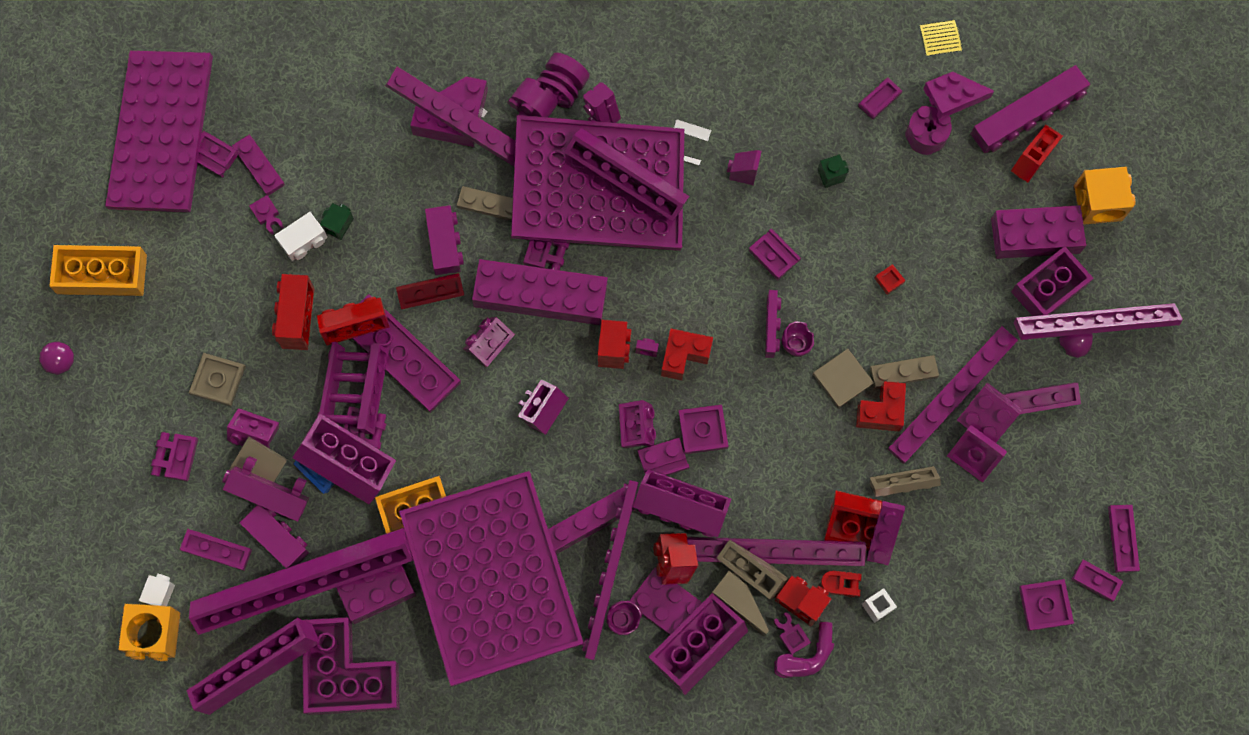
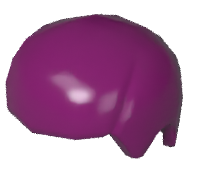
(797, 339)
(1076, 344)
(56, 358)
(623, 617)

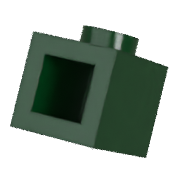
(833, 170)
(336, 220)

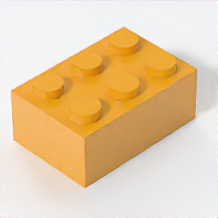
(407, 497)

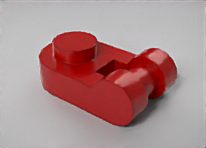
(834, 583)

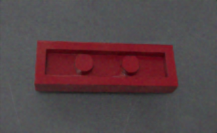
(430, 291)

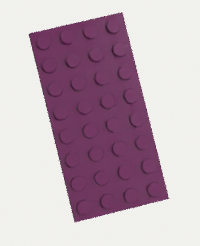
(159, 131)

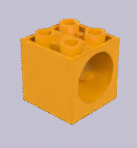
(1104, 195)
(134, 617)

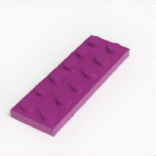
(412, 363)

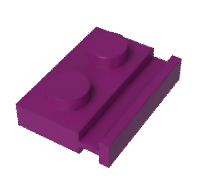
(215, 154)
(774, 254)
(664, 458)

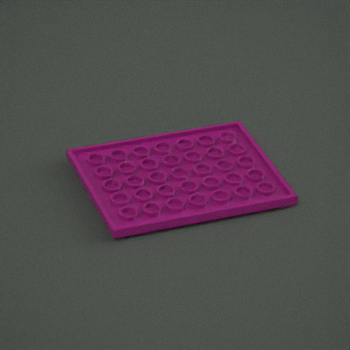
(573, 204)
(490, 578)

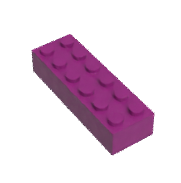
(540, 292)

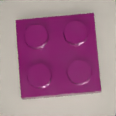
(703, 429)
(976, 453)
(1046, 605)

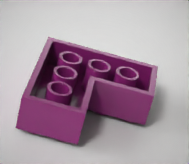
(337, 684)

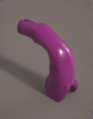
(789, 666)

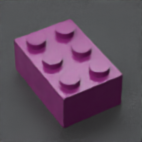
(1052, 284)
(376, 593)

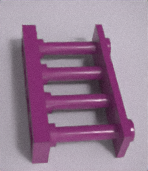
(372, 391)

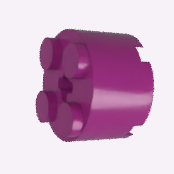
(533, 100)
(923, 140)

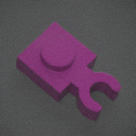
(266, 212)
(793, 636)

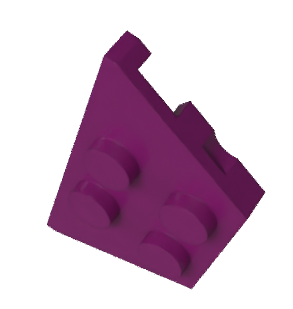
(954, 93)

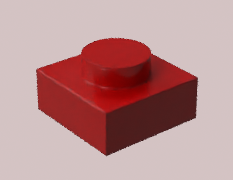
(890, 279)

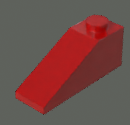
(1036, 153)

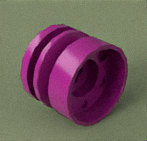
(564, 78)

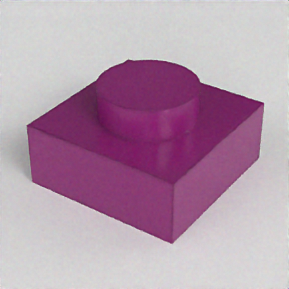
(647, 347)

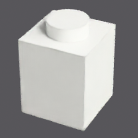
(157, 590)
(879, 605)

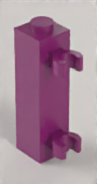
(265, 492)

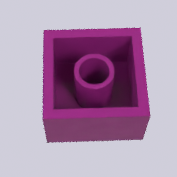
(990, 413)

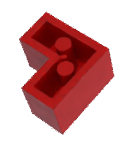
(684, 347)
(613, 349)
(887, 413)
(675, 558)
(803, 601)

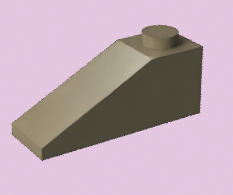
(753, 569)
(738, 598)

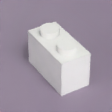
(301, 237)

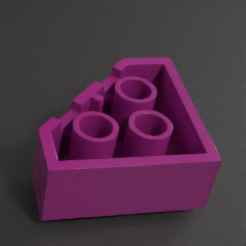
(467, 93)

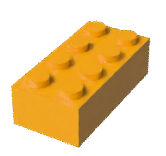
(98, 270)

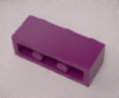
(444, 240)
(275, 536)

